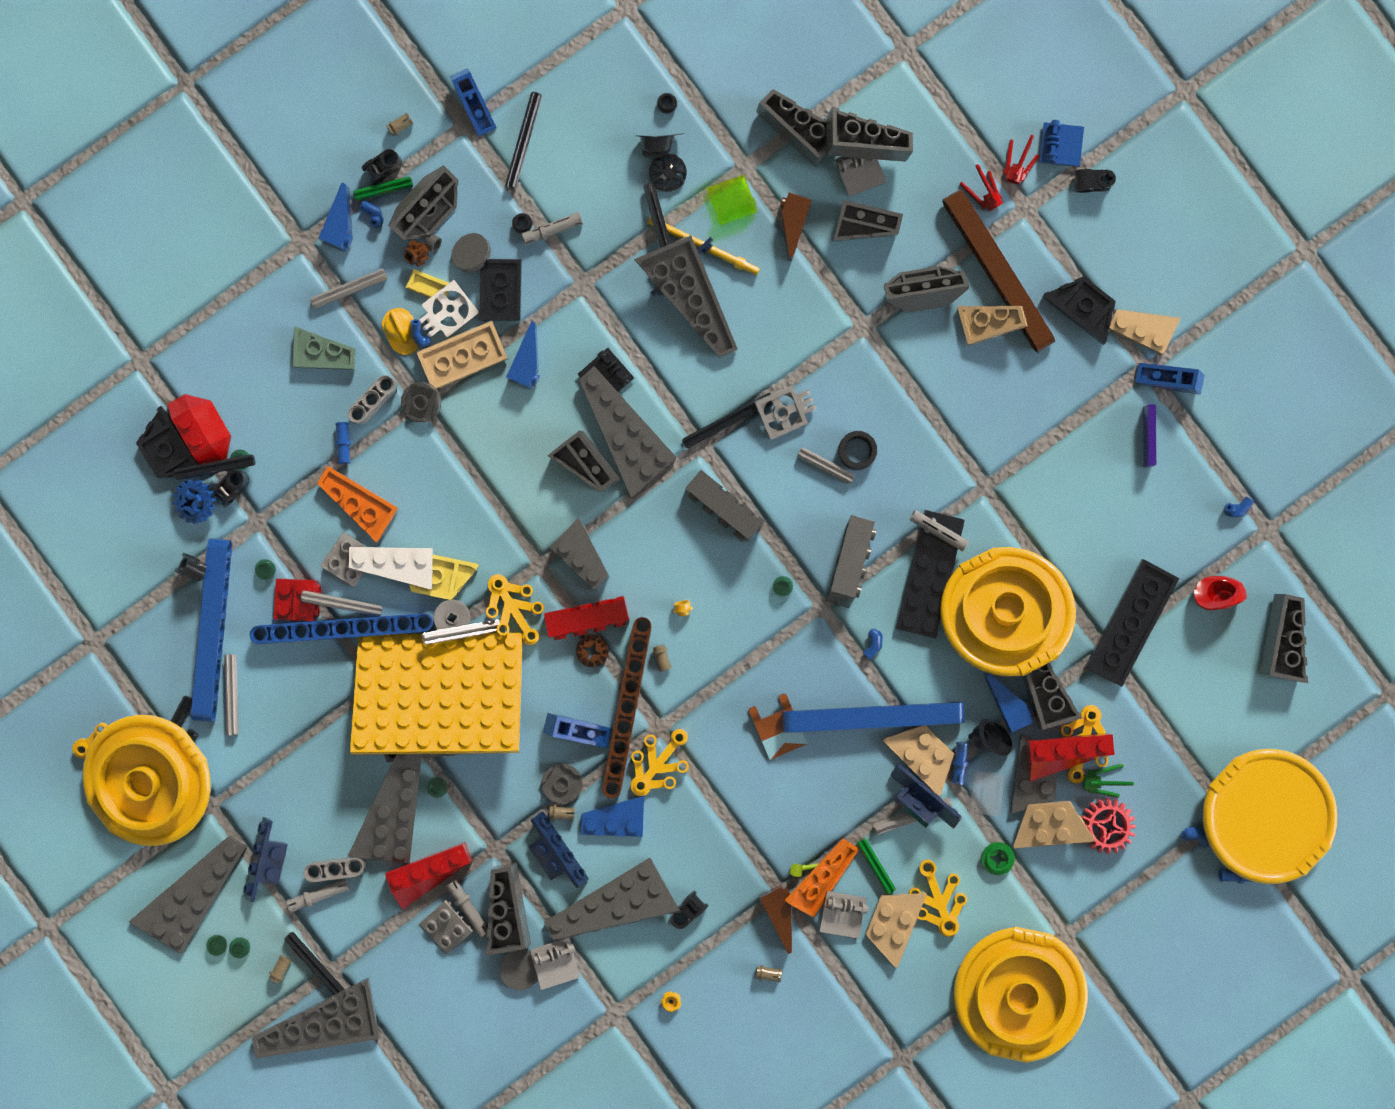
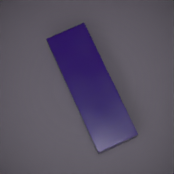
(1149, 435)

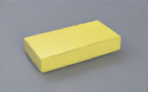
(425, 284)

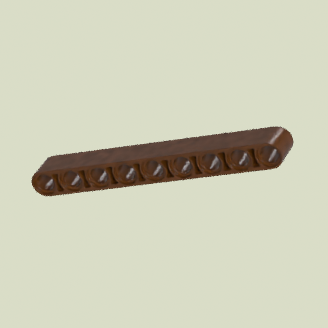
(997, 268)
(622, 716)

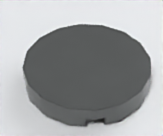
(471, 252)
(421, 402)
(562, 783)
(518, 970)

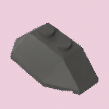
(426, 205)
(925, 288)

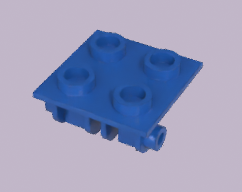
(1061, 144)

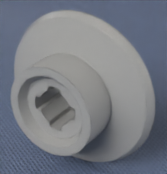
(444, 611)

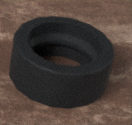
(857, 435)

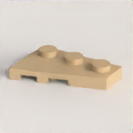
(990, 321)
(1145, 329)

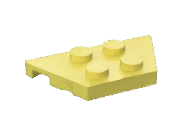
(447, 577)

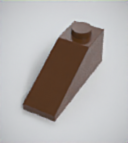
(793, 218)
(779, 913)

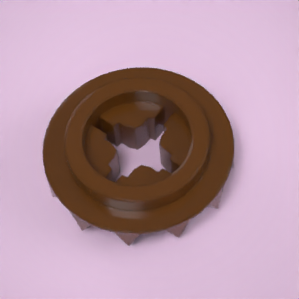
(601, 647)

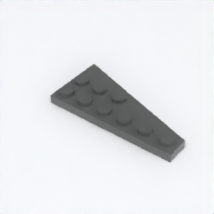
(684, 281)
(631, 441)
(391, 819)
(623, 901)
(183, 905)
(332, 1022)

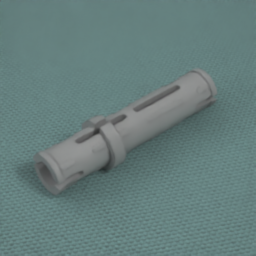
(552, 228)
(959, 542)
(309, 898)
(462, 900)

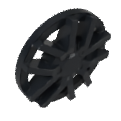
(668, 172)

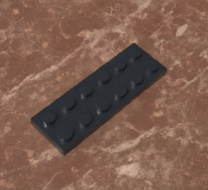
(927, 578)
(1131, 622)

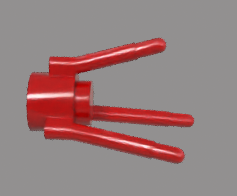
(1015, 173)
(992, 198)

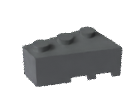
(865, 221)
(584, 460)
(580, 554)

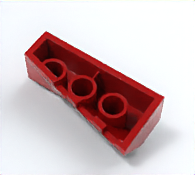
(586, 617)
(1060, 753)
(422, 875)

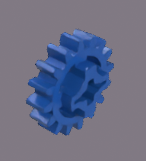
(194, 501)

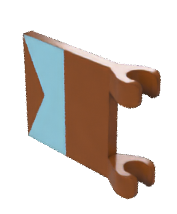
(771, 731)

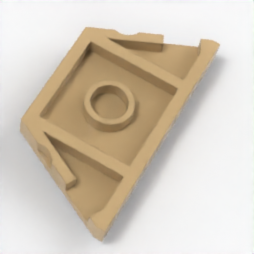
(923, 755)
(1052, 825)
(894, 923)

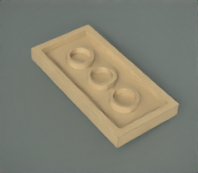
(462, 355)

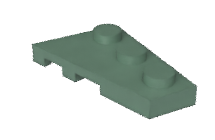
(321, 353)

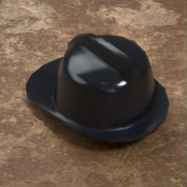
(656, 146)
(991, 738)

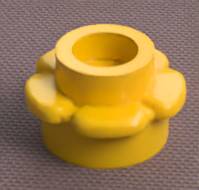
(682, 607)
(671, 1007)

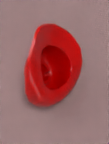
(1219, 593)

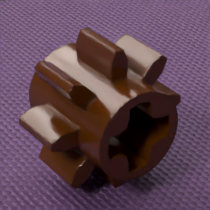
(416, 253)

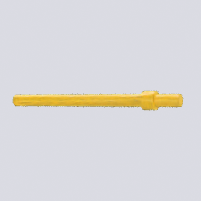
(739, 263)

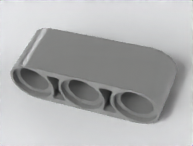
(382, 397)
(325, 869)

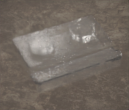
(986, 793)

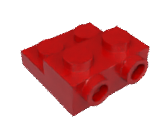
(288, 602)

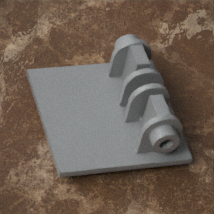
(859, 174)
(338, 560)
(843, 914)
(446, 927)
(555, 963)

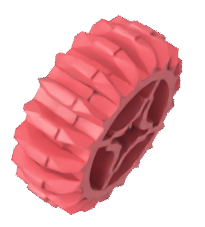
(1110, 816)

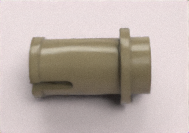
(399, 124)
(661, 657)
(560, 813)
(280, 969)
(766, 973)

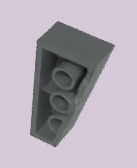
(865, 138)
(724, 506)
(851, 561)
(506, 914)

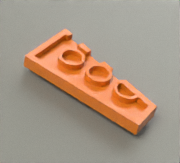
(364, 506)
(812, 890)

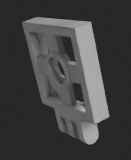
(799, 405)

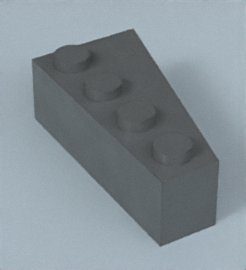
(797, 125)
(1285, 640)
(1049, 699)

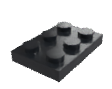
(500, 290)

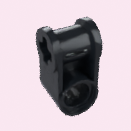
(381, 167)
(1090, 180)
(227, 490)
(191, 567)
(689, 910)

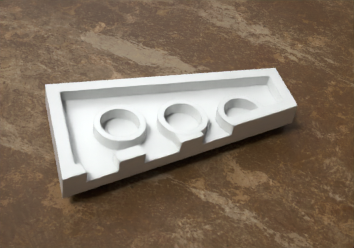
(399, 564)

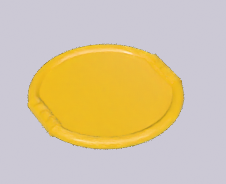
(1008, 611)
(146, 780)
(1270, 816)
(1020, 994)

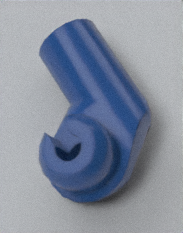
(375, 213)
(421, 342)
(1238, 510)
(876, 643)
(1195, 833)

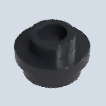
(667, 97)
(522, 217)

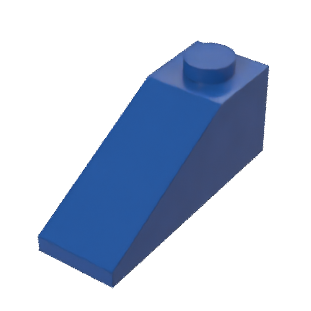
(473, 101)
(338, 224)
(525, 365)
(1170, 378)
(1012, 709)
(576, 730)

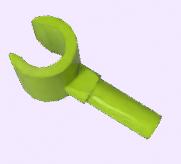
(796, 869)

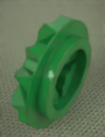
(1003, 866)

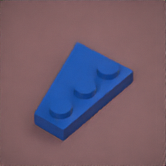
(616, 819)

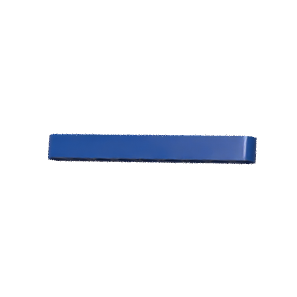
(333, 628)
(211, 630)
(873, 717)

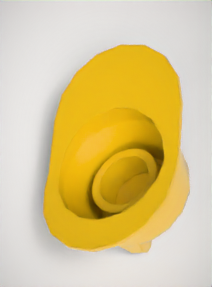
(398, 332)

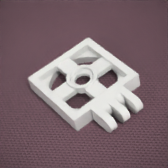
(434, 320)

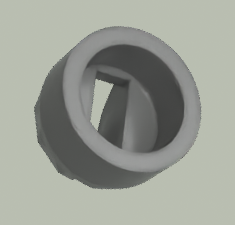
(433, 242)

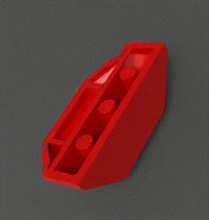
(200, 428)

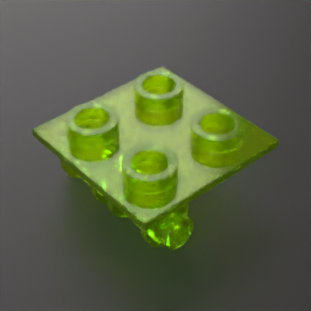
(732, 200)

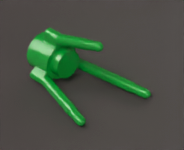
(1092, 781)

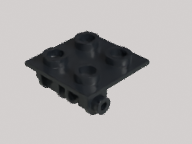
(610, 368)

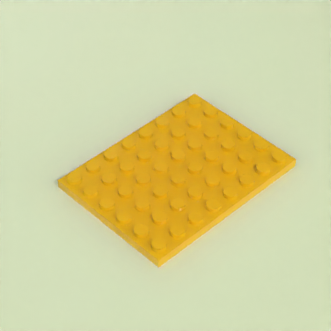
(437, 695)

